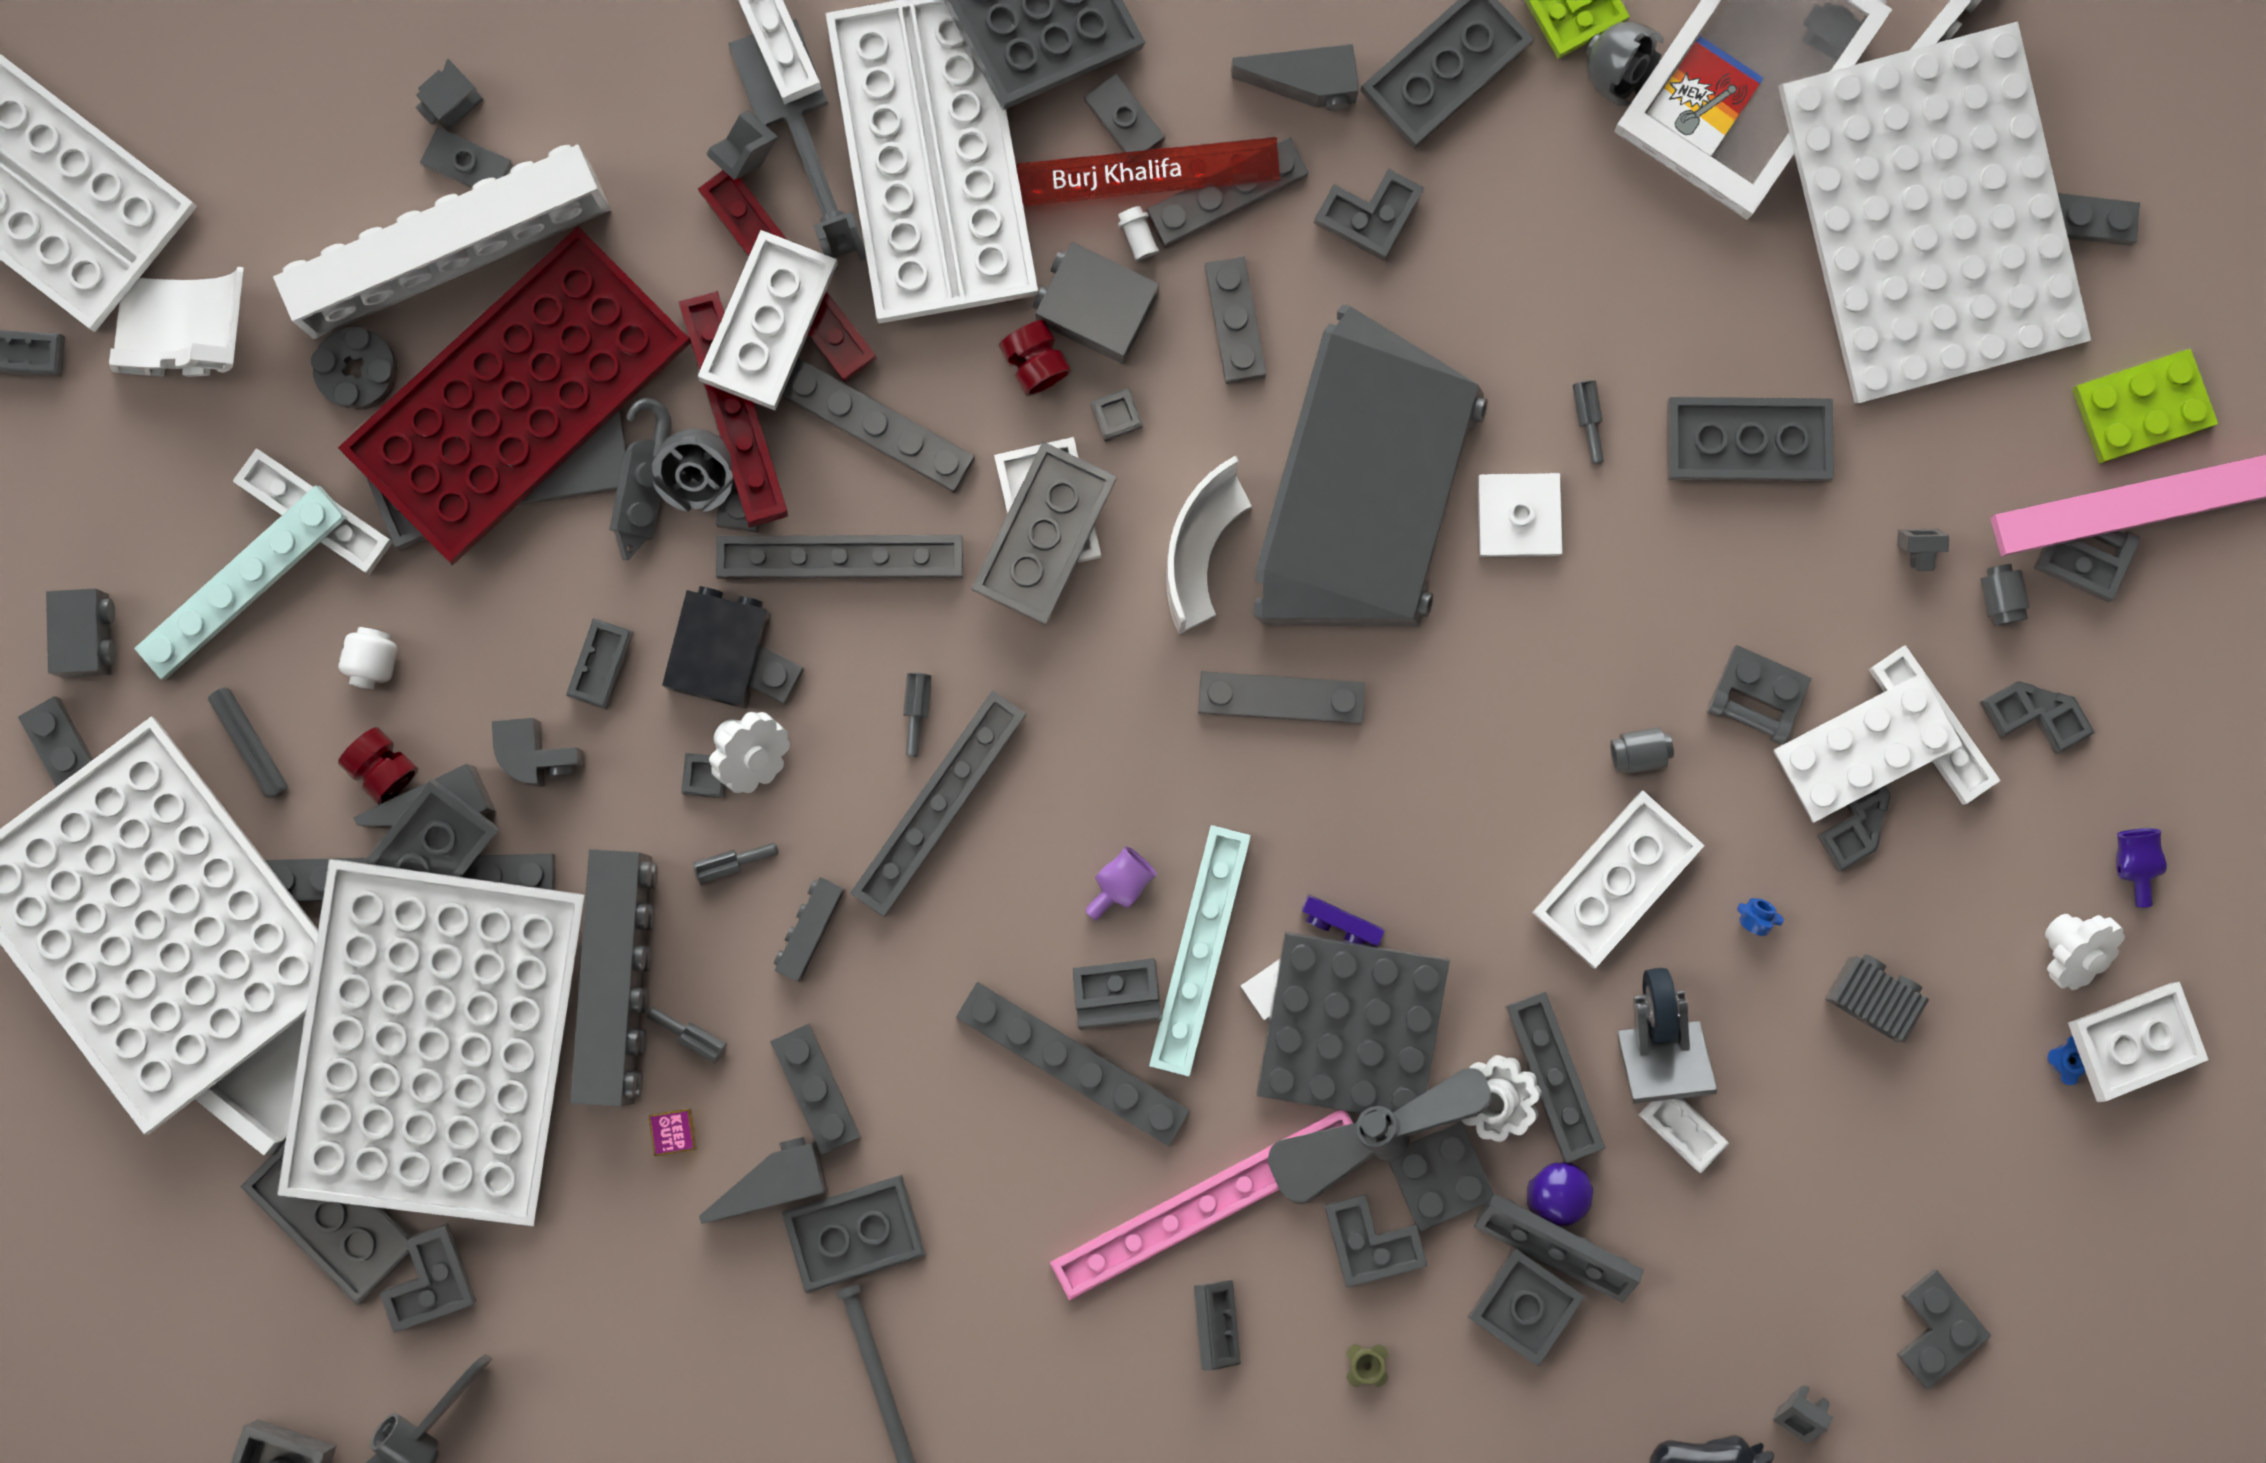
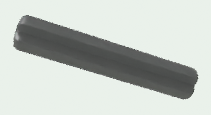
(247, 742)

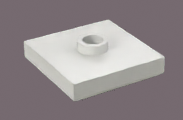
(1519, 515)

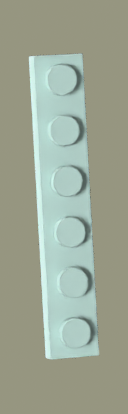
(240, 582)
(1199, 950)

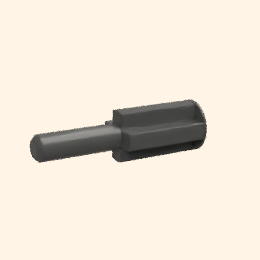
(1589, 416)
(915, 707)
(730, 862)
(691, 1036)

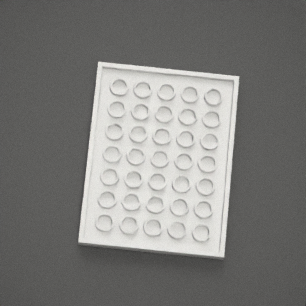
(1935, 212)
(152, 925)
(430, 1043)

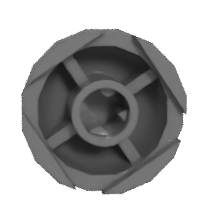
(1622, 60)
(693, 470)

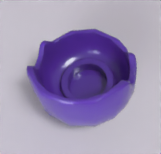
(1560, 1194)

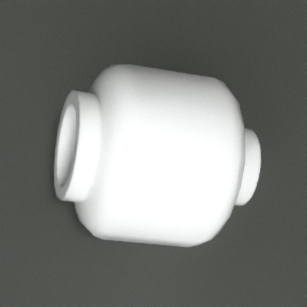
(368, 657)

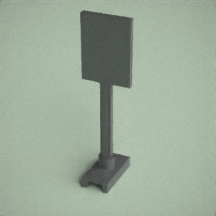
(837, 231)

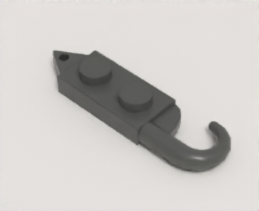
(636, 497)

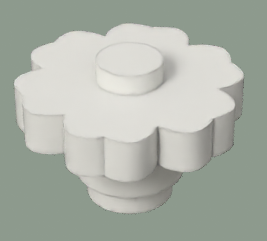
(748, 751)
(2081, 948)
(1511, 1102)

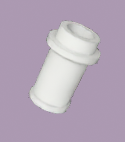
(1138, 233)

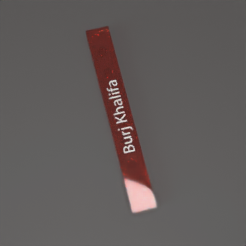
(1148, 171)

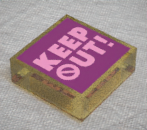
(672, 1132)

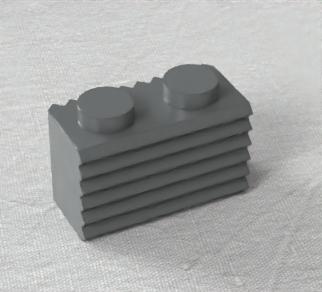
(1878, 998)

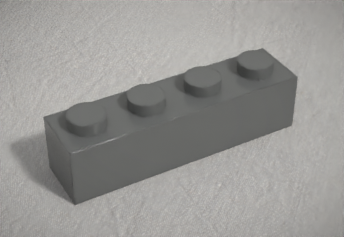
(809, 930)

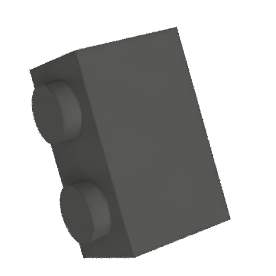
(79, 633)

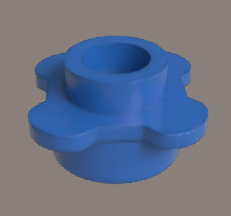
(1759, 916)
(2060, 1061)

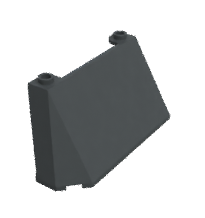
(1365, 482)

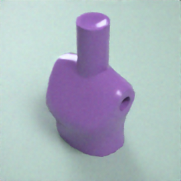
(1121, 882)

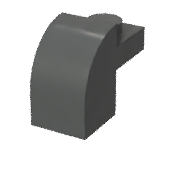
(520, 752)

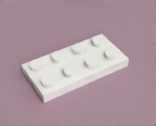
(767, 320)
(1867, 747)
(1618, 879)

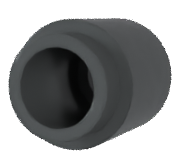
(2005, 594)
(1641, 750)

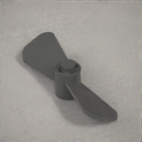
(1318, 1160)
(403, 1442)

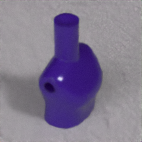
(2140, 861)

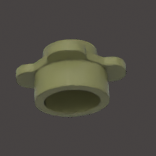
(1358, 1374)

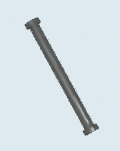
(876, 1372)

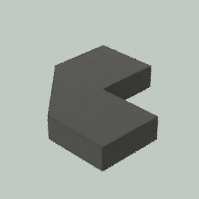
(2056, 714)
(1858, 834)

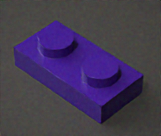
(1357, 929)

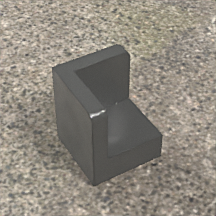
(744, 146)

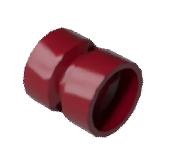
(1033, 355)
(377, 765)

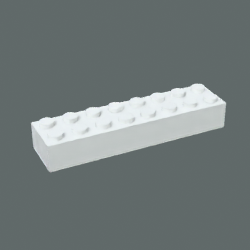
(441, 241)

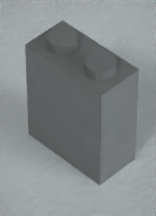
(1095, 301)

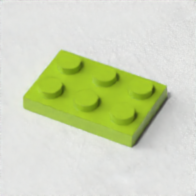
(2144, 406)

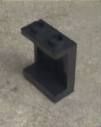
(716, 647)

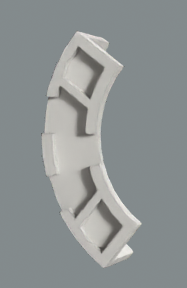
(177, 326)
(1199, 524)

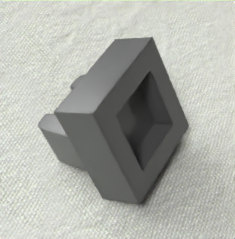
(1922, 546)
(1802, 1416)

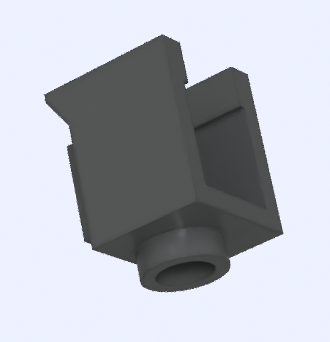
(447, 97)

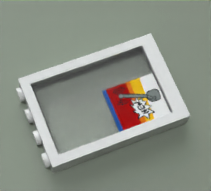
(1716, 96)

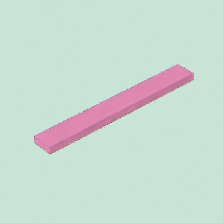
(2130, 506)
(1175, 1218)

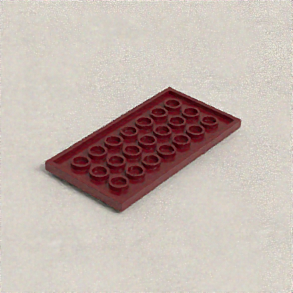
(514, 395)

